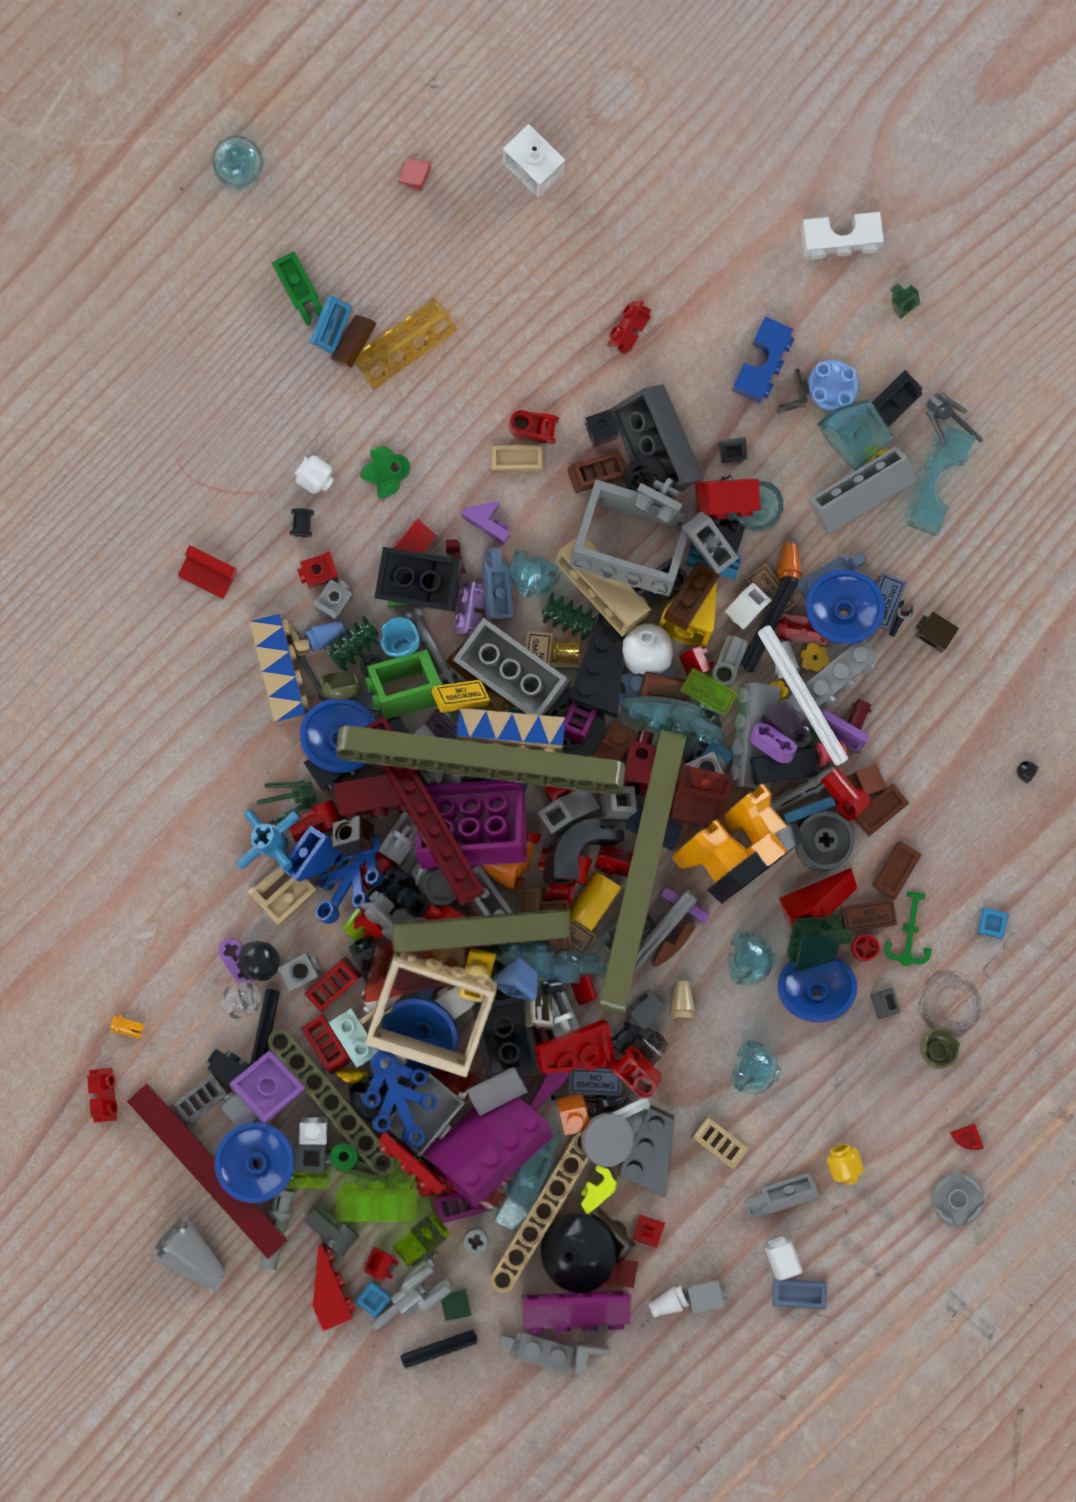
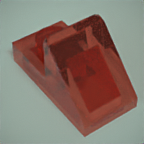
(457, 1083)

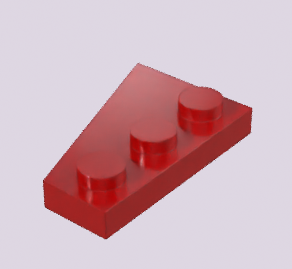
(580, 1049)
(429, 1180)

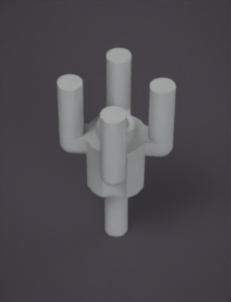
(414, 1294)

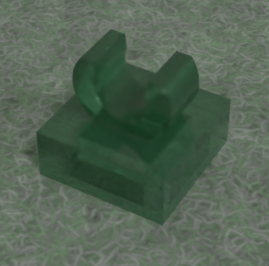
(904, 300)

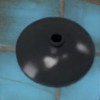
(592, 1250)

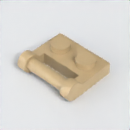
(285, 899)

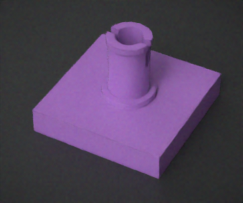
(267, 1087)

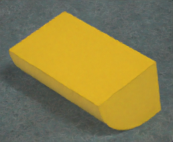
(593, 900)

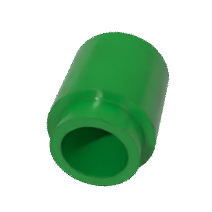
(350, 1163)

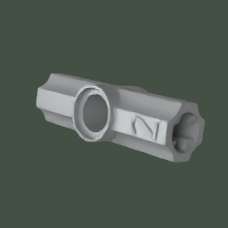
(728, 659)

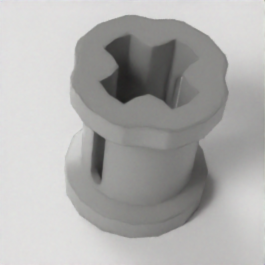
(468, 1245)

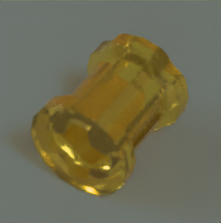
(565, 651)

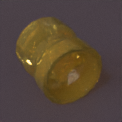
(498, 700)

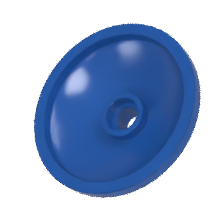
(850, 593)
(321, 729)
(831, 981)
(408, 1018)
(237, 1157)

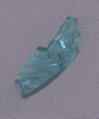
(665, 712)
(561, 967)
(525, 1186)

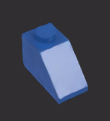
(311, 855)

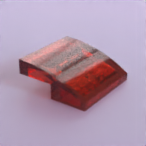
(700, 796)

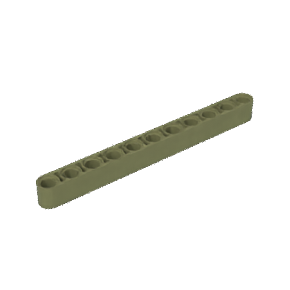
(480, 760)
(642, 872)

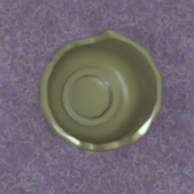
(340, 686)
(939, 1048)

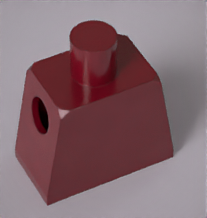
(638, 770)

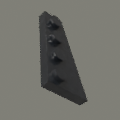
(600, 671)

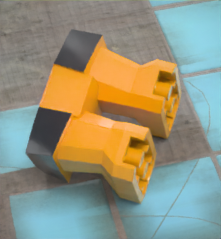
(726, 859)

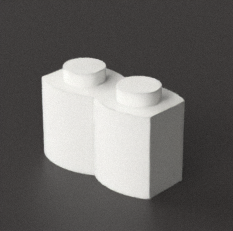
(783, 1258)

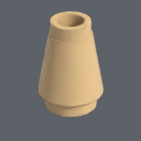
(682, 1002)

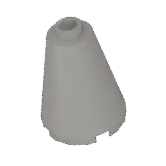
(188, 1255)

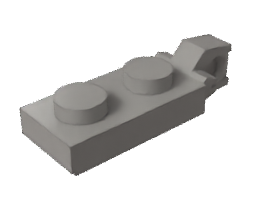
(782, 1195)
(539, 1351)

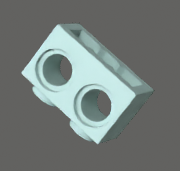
(353, 1037)

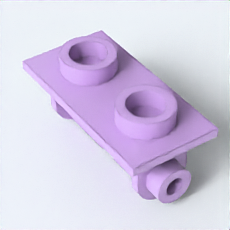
(470, 597)

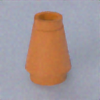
(789, 562)

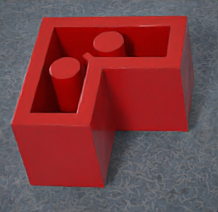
(728, 496)

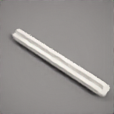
(802, 695)

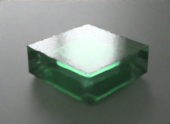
(456, 1305)

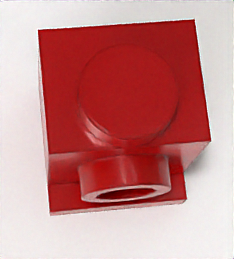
(327, 570)

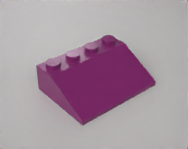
(483, 819)
(488, 1148)
(576, 1310)

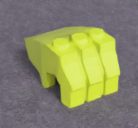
(594, 1193)

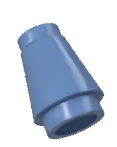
(322, 635)

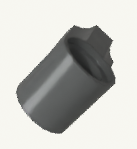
(336, 1234)

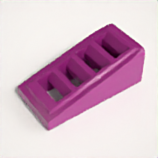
(573, 733)
(547, 1088)
(437, 1208)

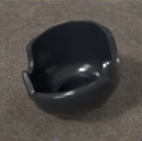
(259, 960)

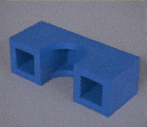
(773, 340)

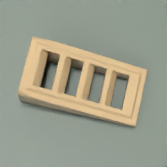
(701, 1131)

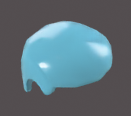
(399, 637)

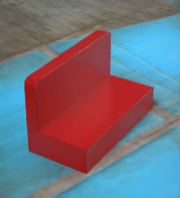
(207, 572)

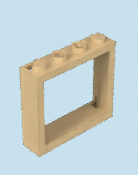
(423, 1051)

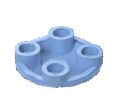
(832, 384)

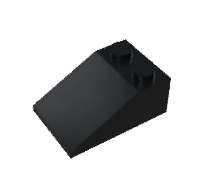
(419, 579)
(507, 1040)

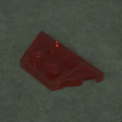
(405, 980)

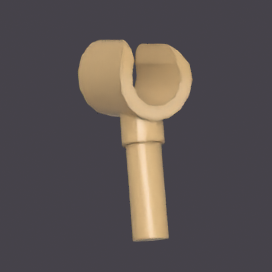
(301, 646)
(369, 1016)

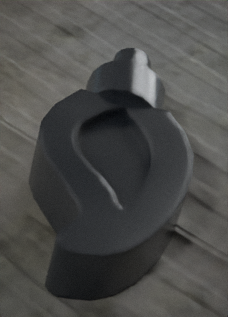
(608, 1105)

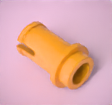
(127, 1027)

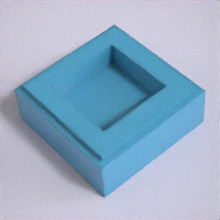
(992, 923)
(373, 1299)

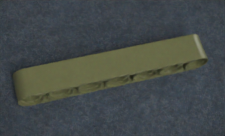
(481, 930)
(319, 1096)

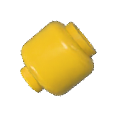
(845, 1164)

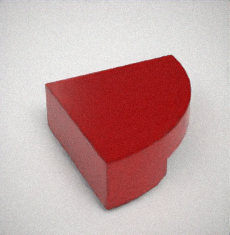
(967, 1137)

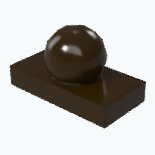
(623, 1242)

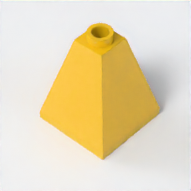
(699, 629)

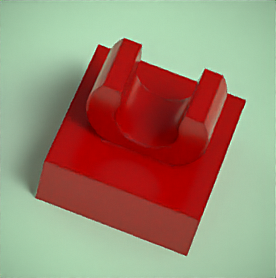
(695, 659)
(370, 927)
(648, 1231)
(379, 1263)

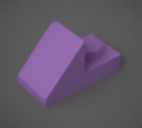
(481, 516)

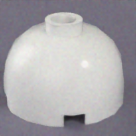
(647, 649)

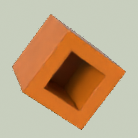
(573, 1113)

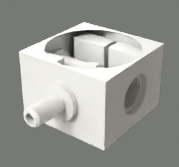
(533, 161)

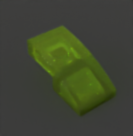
(410, 1248)

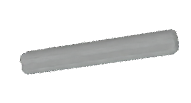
(664, 927)

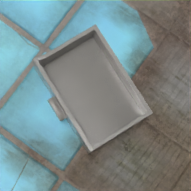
(433, 1121)

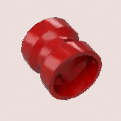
(869, 947)

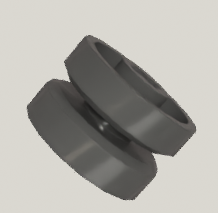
(839, 837)

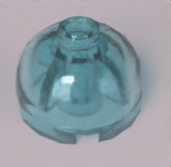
(237, 162)
(771, 510)
(532, 574)
(751, 958)
(757, 1068)

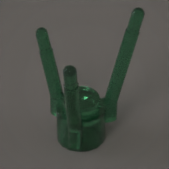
(301, 792)

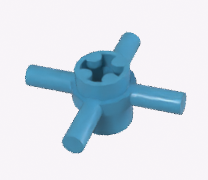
(268, 840)

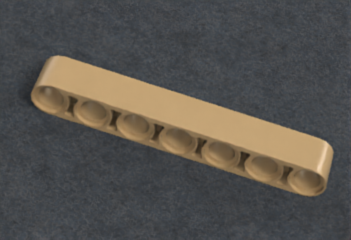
(538, 1223)

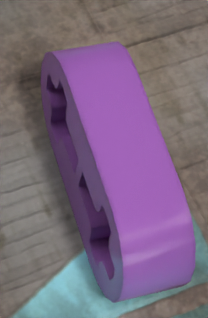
(773, 743)
(230, 962)

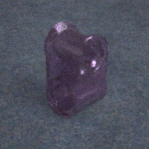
(785, 720)

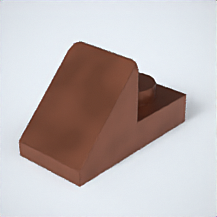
(615, 742)
(867, 779)

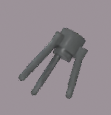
(941, 407)

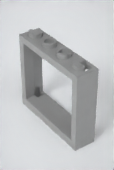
(613, 568)

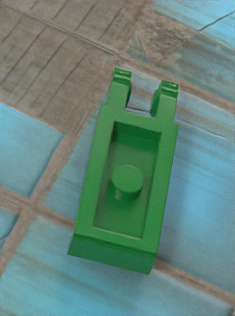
(297, 284)

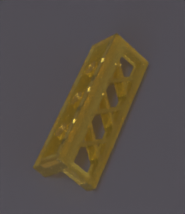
(402, 335)

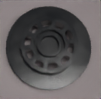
(594, 735)

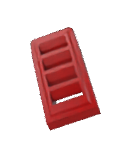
(349, 968)
(339, 1062)

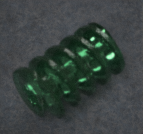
(568, 616)
(353, 644)

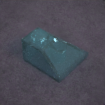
(856, 432)

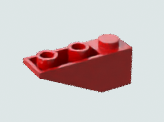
(818, 898)
(329, 1299)

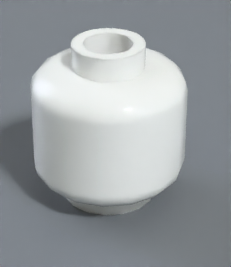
(313, 474)

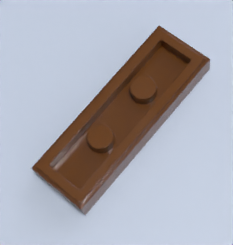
(691, 596)

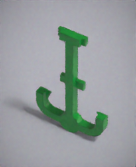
(906, 958)

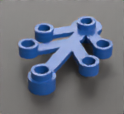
(350, 875)
(396, 1095)

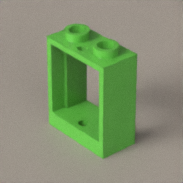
(408, 700)

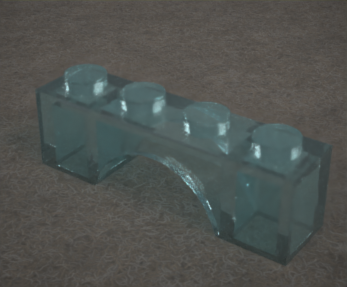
(929, 510)

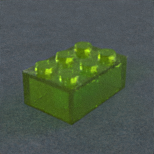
(377, 1202)

